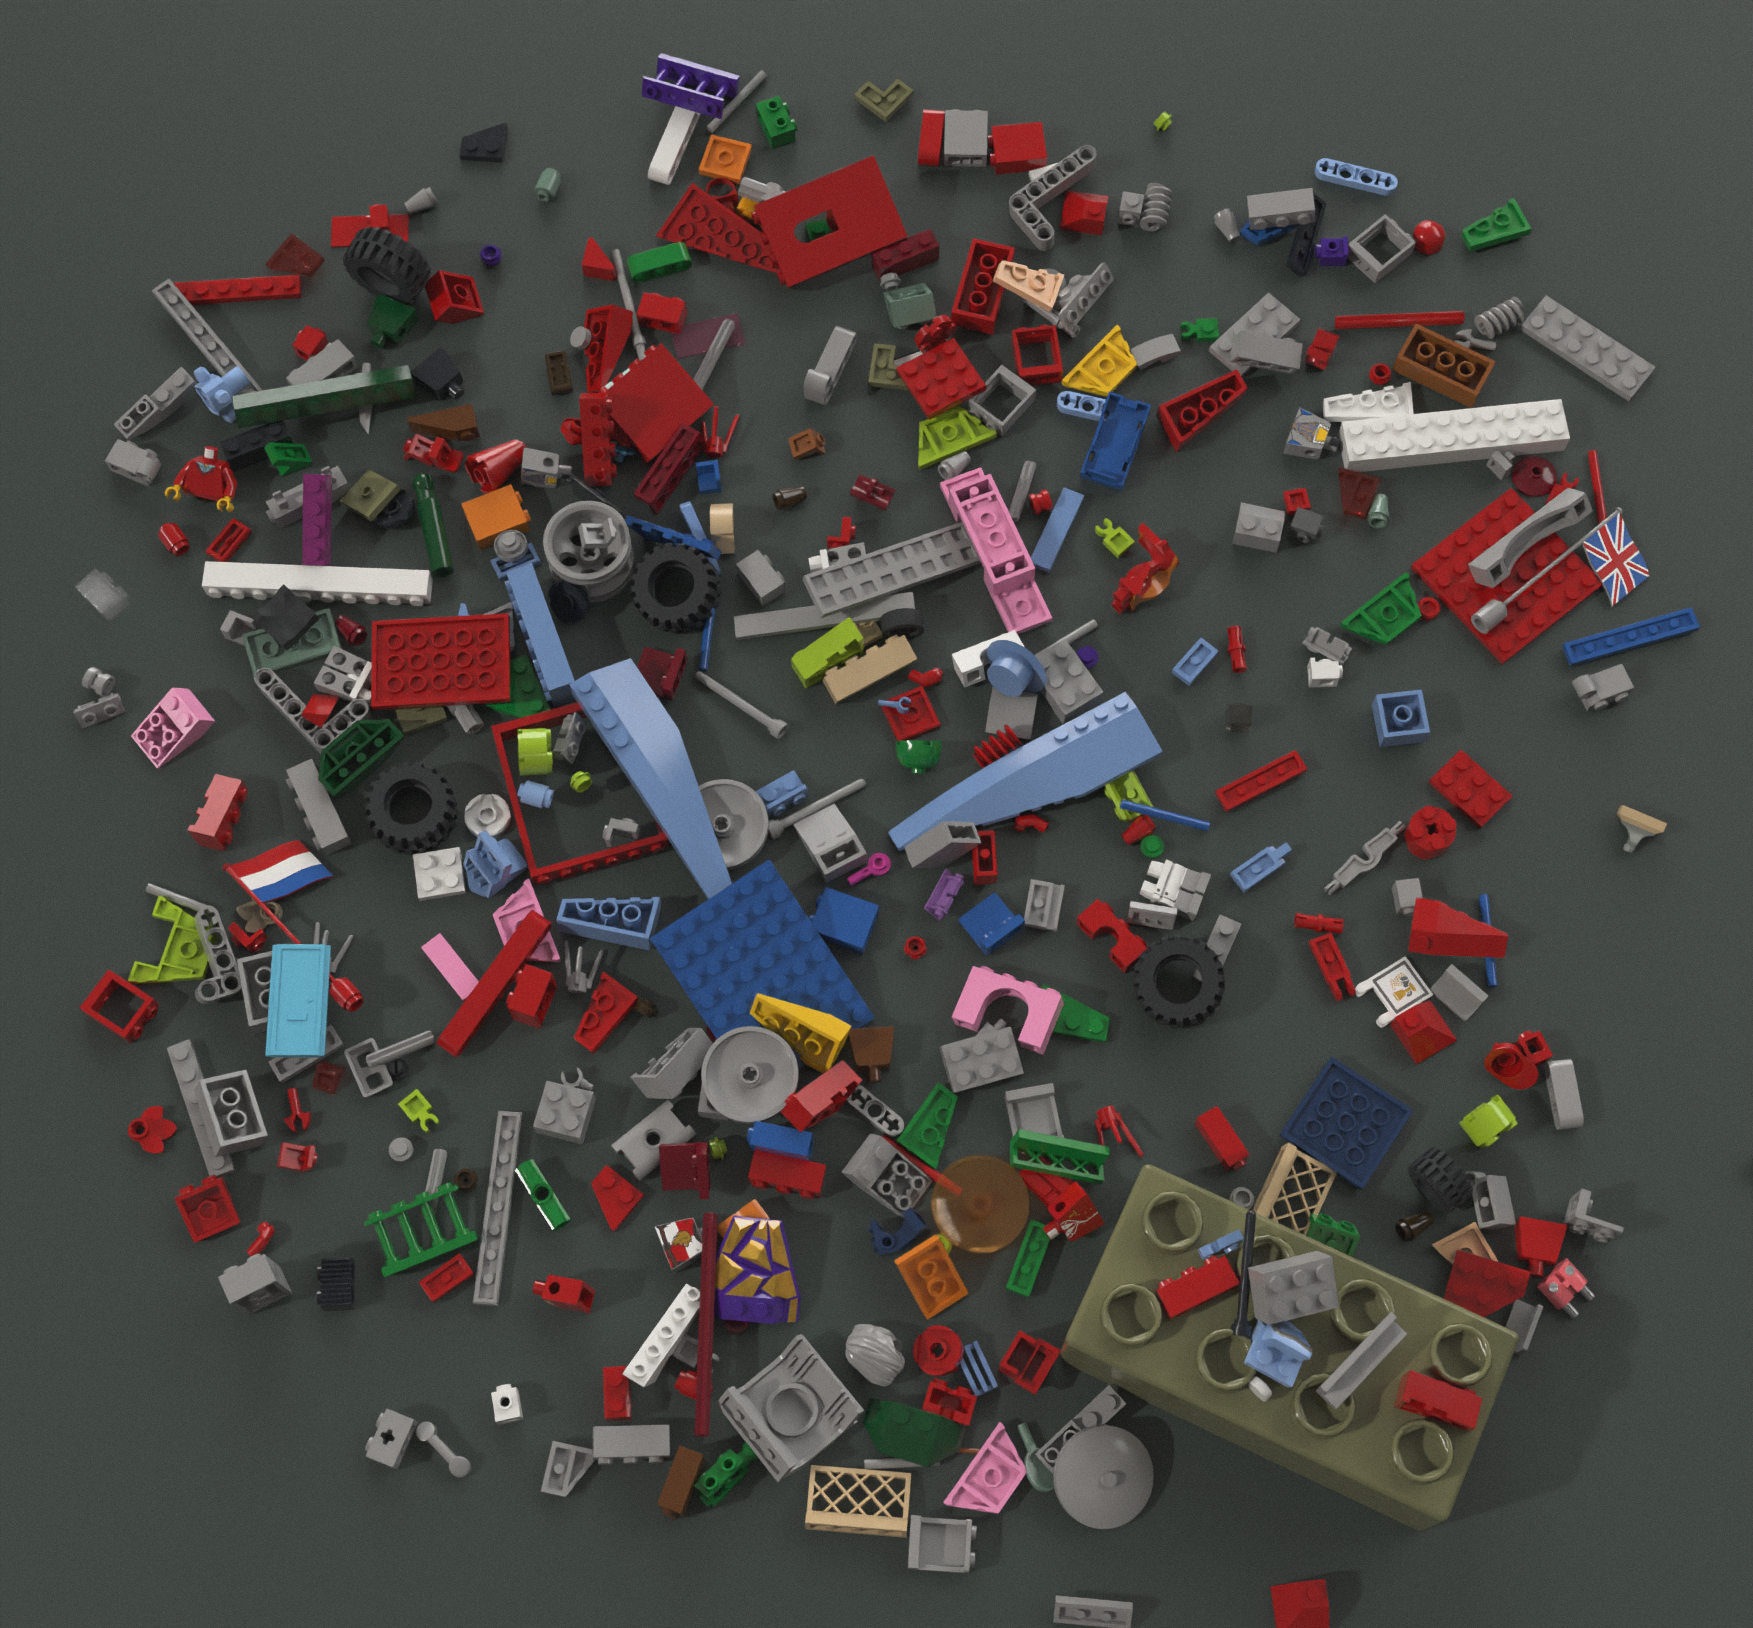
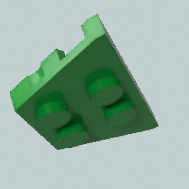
(1386, 613)

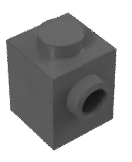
(1306, 526)

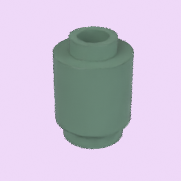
(548, 184)

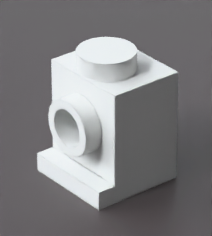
(1324, 673)
(513, 1411)

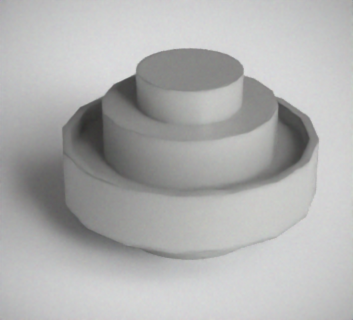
(510, 546)

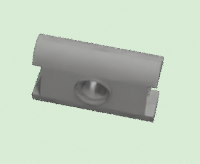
(660, 1123)

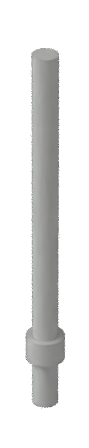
(638, 340)

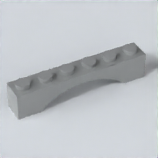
(1498, 560)

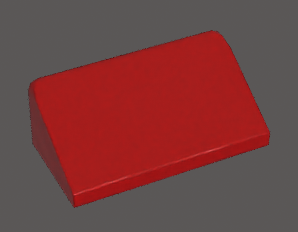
(319, 708)

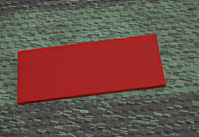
(346, 227)

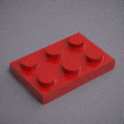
(1470, 789)

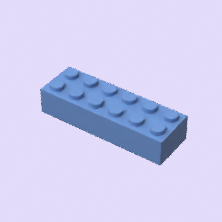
(540, 634)

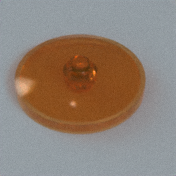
(980, 1204)

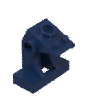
(912, 1230)

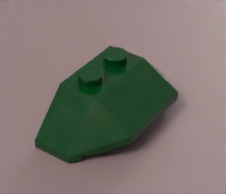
(357, 754)
(912, 1432)

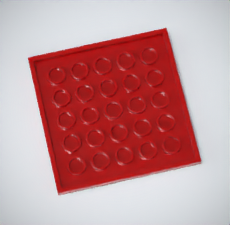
(1534, 610)

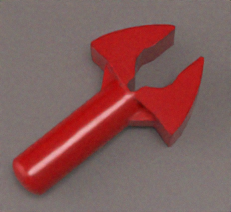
(296, 1112)

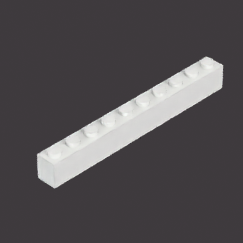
(318, 583)

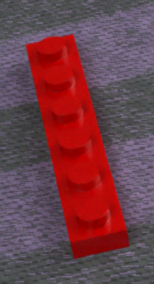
(241, 289)

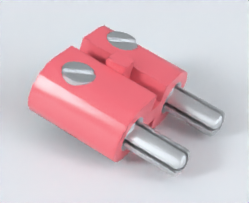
(1563, 1284)

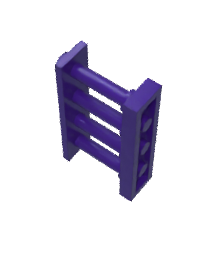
(693, 74)

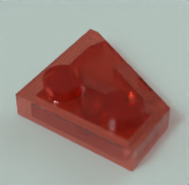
(295, 258)
(1357, 492)

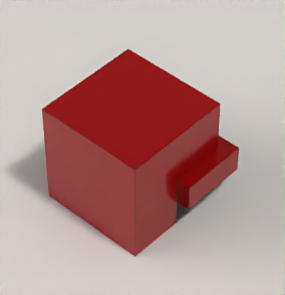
(1028, 1361)

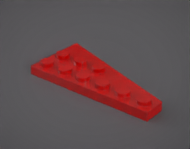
(715, 229)

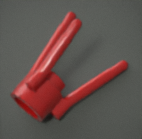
(714, 446)
(1109, 1120)

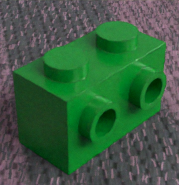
(776, 122)

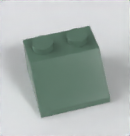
(910, 305)

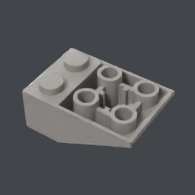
(831, 843)
(886, 1175)

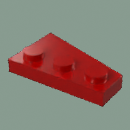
(606, 1011)

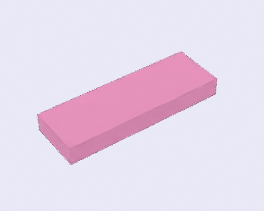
(450, 966)

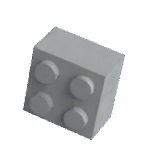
(564, 1112)

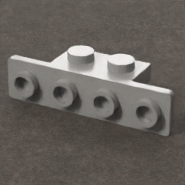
(1081, 295)

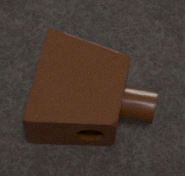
(872, 1050)

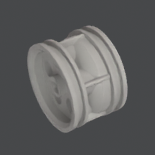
(604, 581)

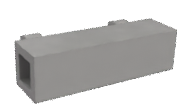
(288, 506)

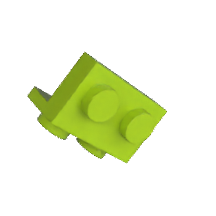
(1130, 789)

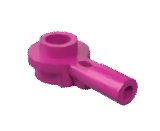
(878, 865)

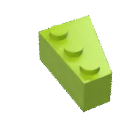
(828, 652)

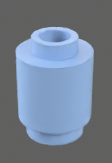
(535, 794)

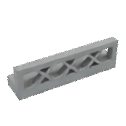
(1361, 1361)

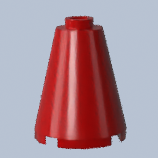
(495, 464)

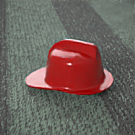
(1511, 1066)

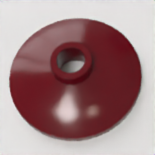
(1530, 483)

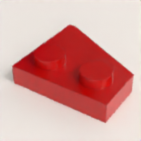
(615, 1196)

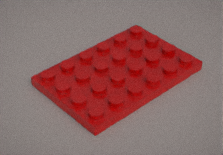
(440, 661)

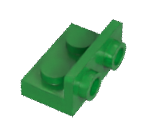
(1334, 1234)

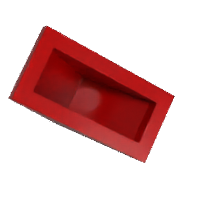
(596, 264)

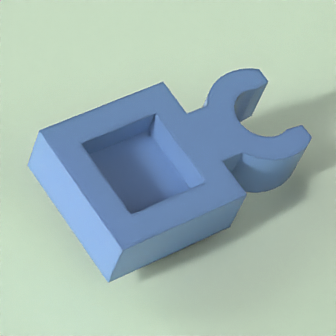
(1226, 1243)

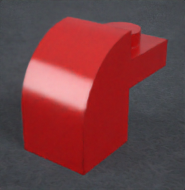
(1322, 348)

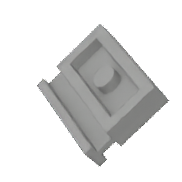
(1043, 905)

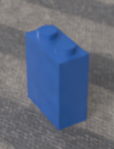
(844, 920)
(780, 1140)

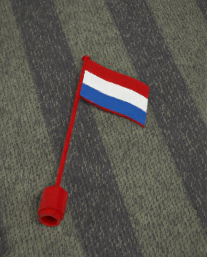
(280, 875)

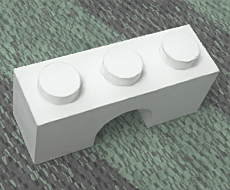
(971, 661)

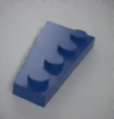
(666, 535)

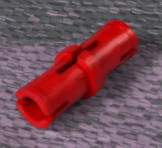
(1236, 649)
(1318, 923)

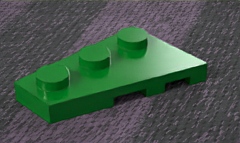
(1501, 226)
(1080, 1021)
(928, 1127)

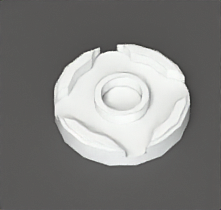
(488, 814)

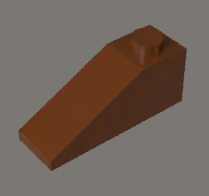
(451, 423)

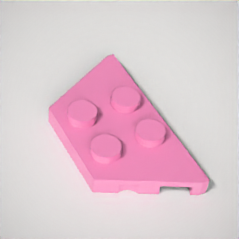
(512, 914)
(990, 1476)

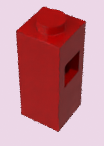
(1222, 1139)

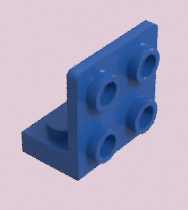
(991, 924)

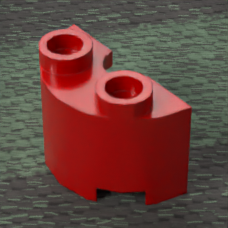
(950, 1403)

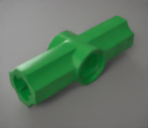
(551, 1206)

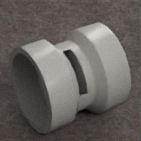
(97, 681)

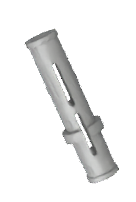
(1053, 317)

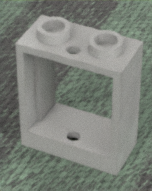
(1366, 262)
(1014, 385)

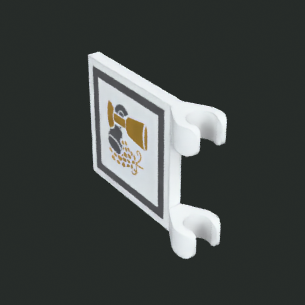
(1397, 988)

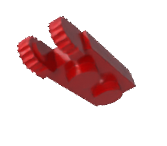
(1332, 964)

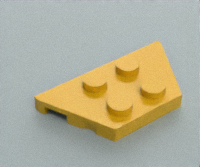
(1103, 366)

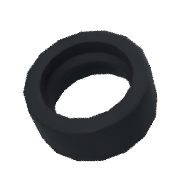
(902, 622)

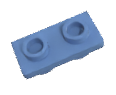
(782, 793)

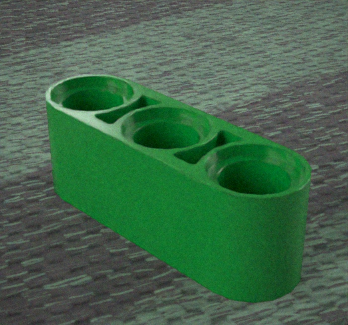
(659, 262)

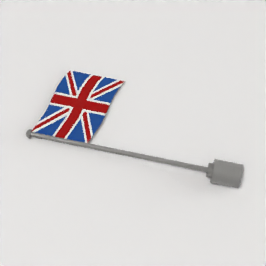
(1610, 556)

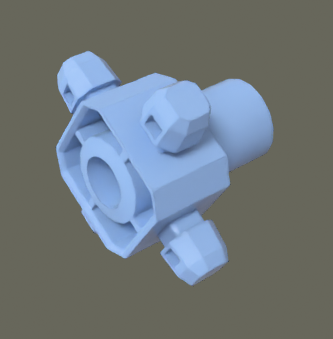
(218, 391)

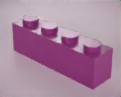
(317, 519)

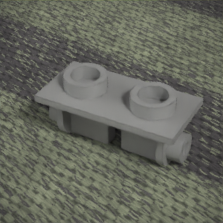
(1335, 651)
(96, 712)
(573, 728)

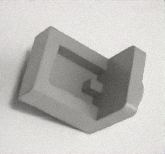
(597, 535)
(623, 828)

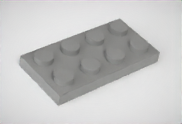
(1265, 317)

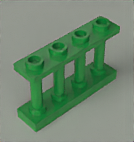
(439, 1243)

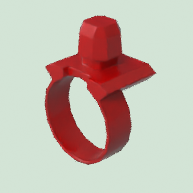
(729, 200)

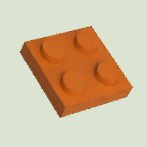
(725, 158)

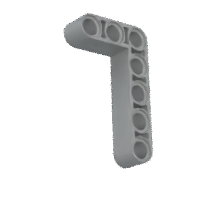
(1047, 192)
(291, 702)

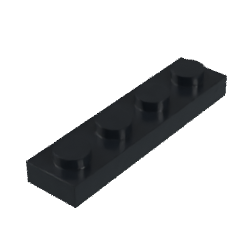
(1305, 240)

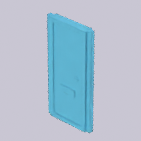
(298, 1001)

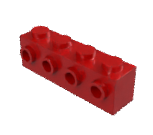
(596, 439)

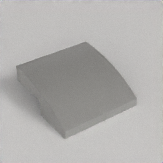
(1014, 711)

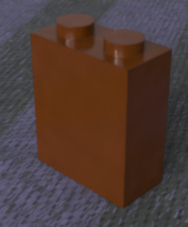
(680, 1483)

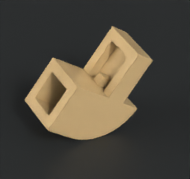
(722, 527)

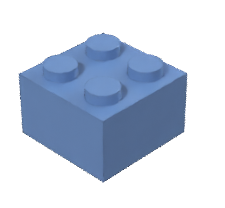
(1400, 718)

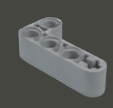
(821, 382)
(213, 952)

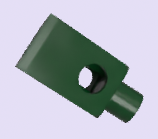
(390, 321)

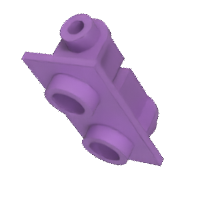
(943, 894)

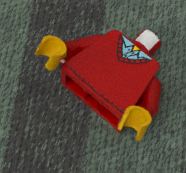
(207, 479)

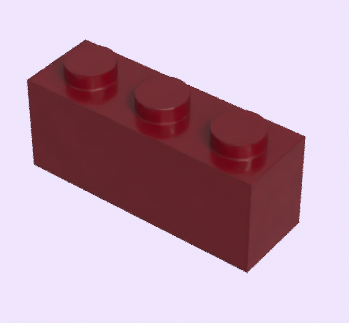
(906, 254)

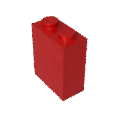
(1017, 148)

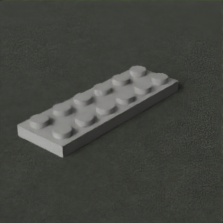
(1587, 348)

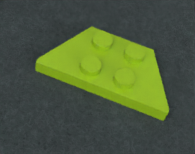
(950, 435)

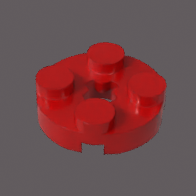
(935, 334)
(929, 1340)

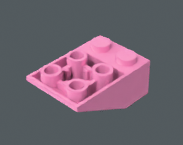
(172, 726)

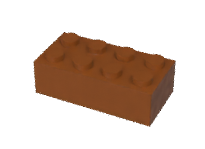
(1443, 365)

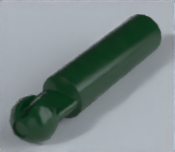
(432, 526)

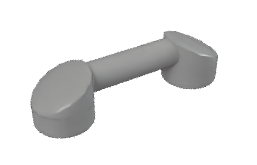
(458, 1465)

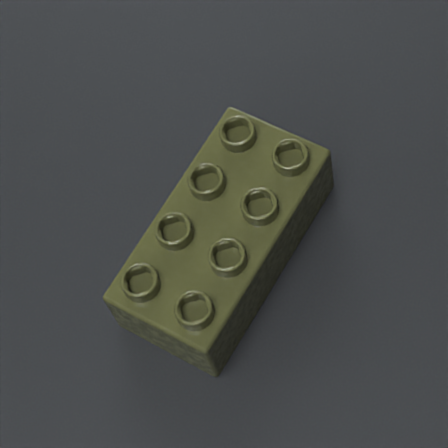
(1198, 1370)

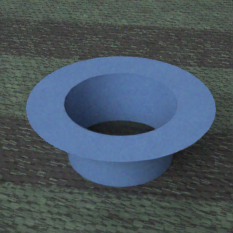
(1014, 669)

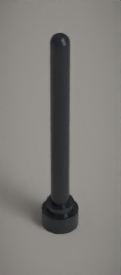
(1241, 1324)

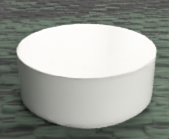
(1260, 1388)

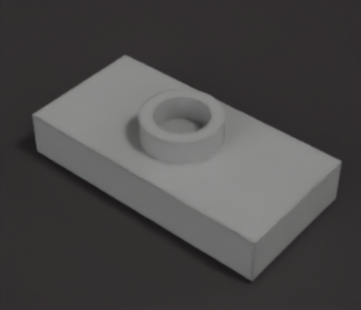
(1152, 915)

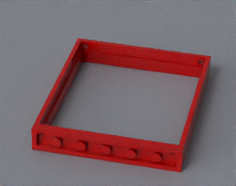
(584, 863)

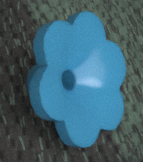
(621, 451)

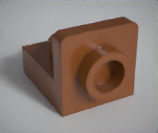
(806, 443)

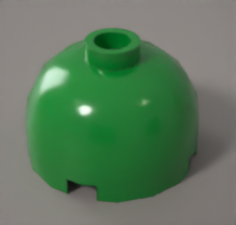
(918, 754)

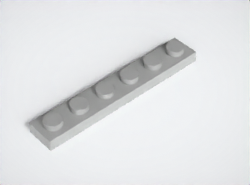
(188, 1075)

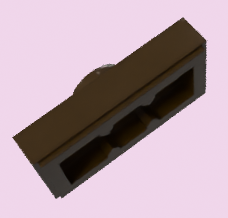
(558, 372)

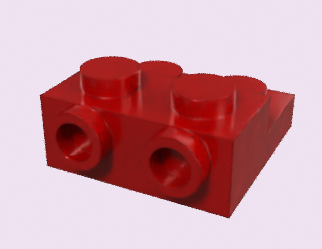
(207, 1208)

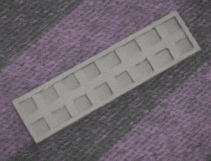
(891, 569)

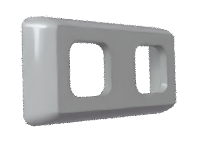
(362, 1074)

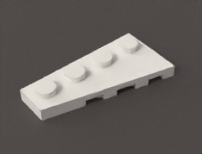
(1369, 404)

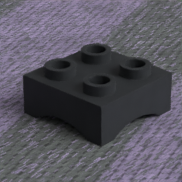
(285, 617)

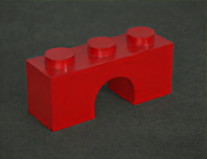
(1100, 919)

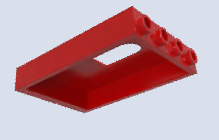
(860, 208)

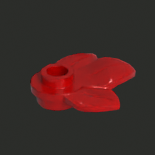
(155, 1130)

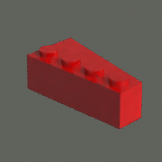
(1197, 409)

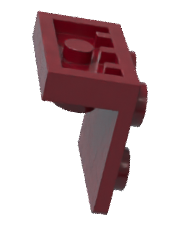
(663, 670)
(686, 1167)

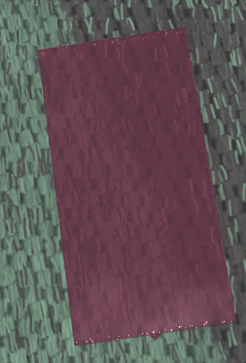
(698, 336)

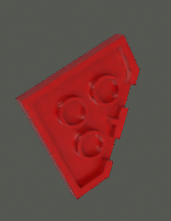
(1484, 1284)

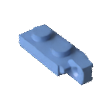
(1260, 866)

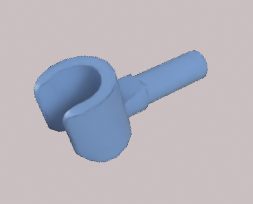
(895, 704)

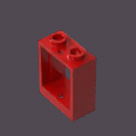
(1039, 374)
(103, 992)

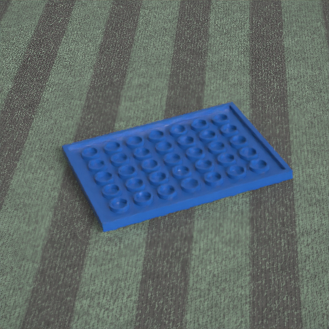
(755, 943)

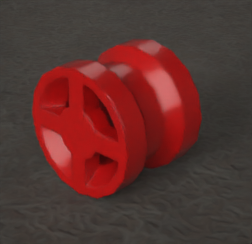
(1040, 502)

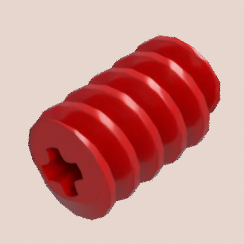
(996, 747)

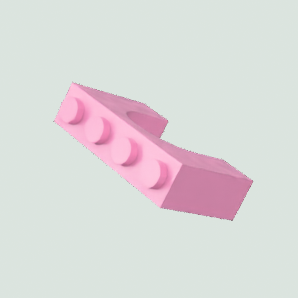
(986, 986)

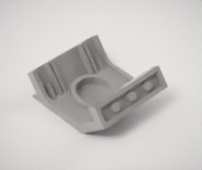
(791, 1409)

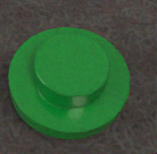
(1152, 846)

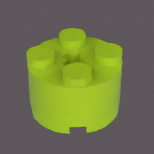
(534, 751)
(1487, 1121)

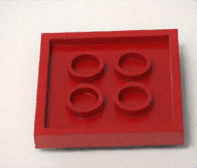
(941, 378)

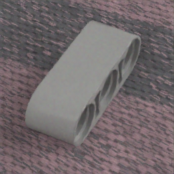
(1564, 1094)

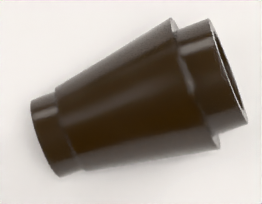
(788, 497)
(1412, 1226)

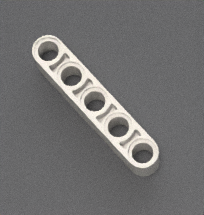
(672, 145)

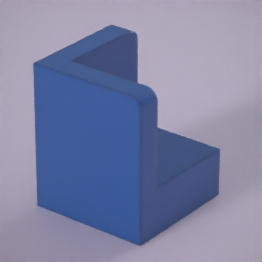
(708, 477)

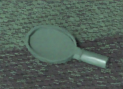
(1036, 1471)

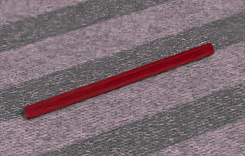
(706, 1325)

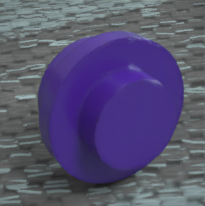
(490, 255)
(1088, 656)

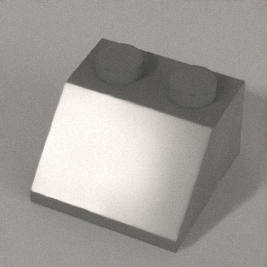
(1259, 527)

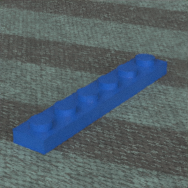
(1630, 636)

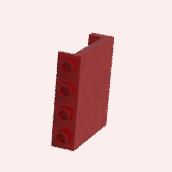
(655, 401)

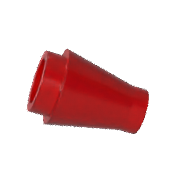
(1139, 829)

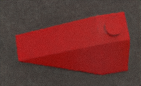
(609, 332)
(1447, 932)

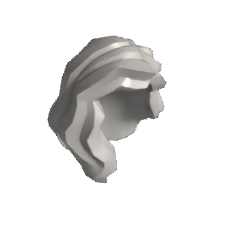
(874, 1353)

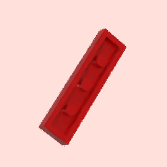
(1261, 781)

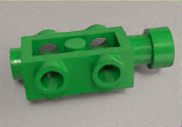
(720, 1475)

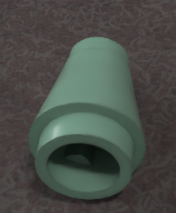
(1379, 512)

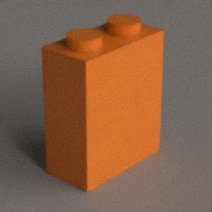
(494, 514)

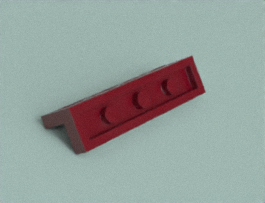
(670, 468)

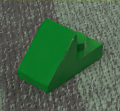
(288, 457)

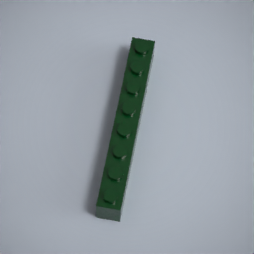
(323, 396)

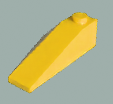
(808, 1031)

